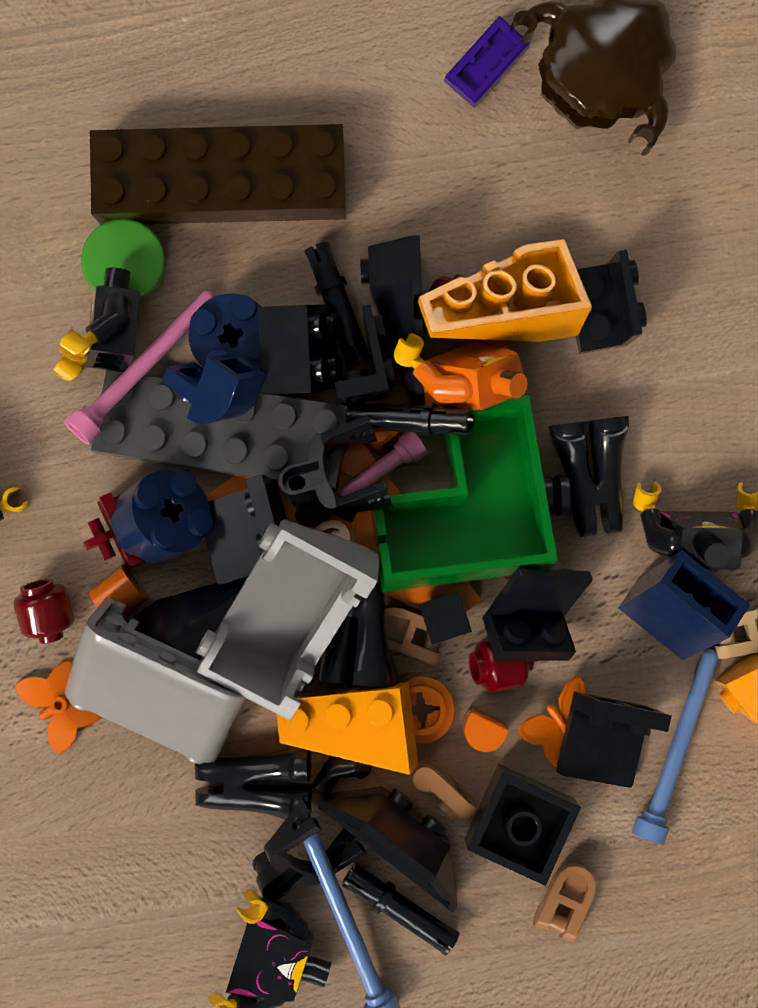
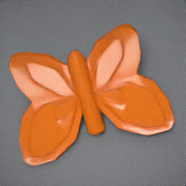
(50, 694)
(550, 730)

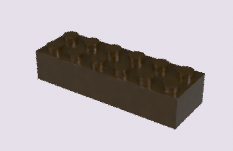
(218, 174)

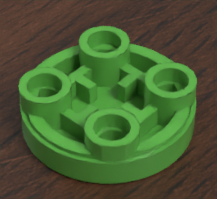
(125, 246)

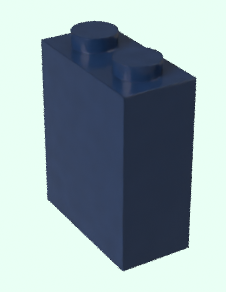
(684, 606)

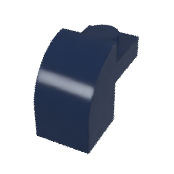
(219, 391)

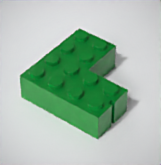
(486, 521)

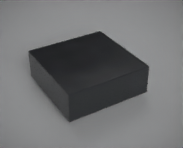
(445, 617)

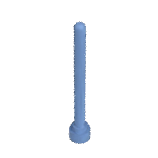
(653, 823)
(377, 995)

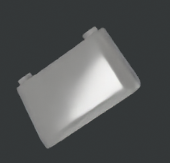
(287, 614)
(149, 687)

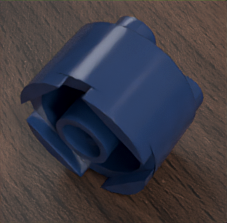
(216, 319)
(162, 516)

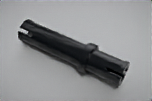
(331, 288)
(419, 419)
(399, 908)

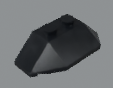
(398, 835)

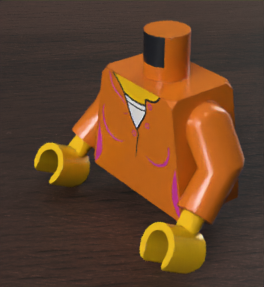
(467, 376)

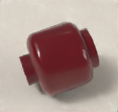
(43, 610)
(496, 675)

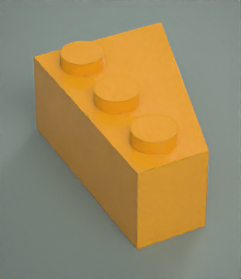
(356, 725)

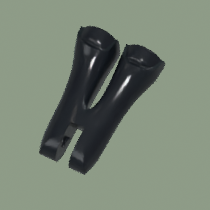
(607, 444)
(367, 658)
(276, 800)

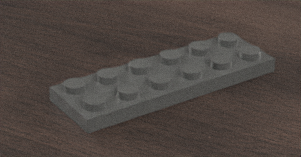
(275, 433)

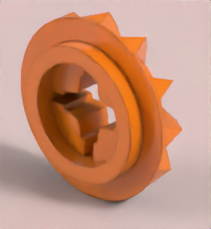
(439, 719)

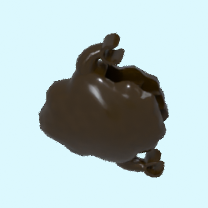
(605, 62)

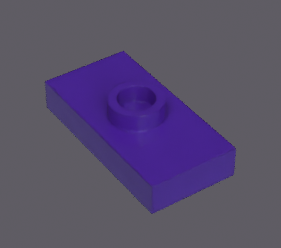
(486, 62)

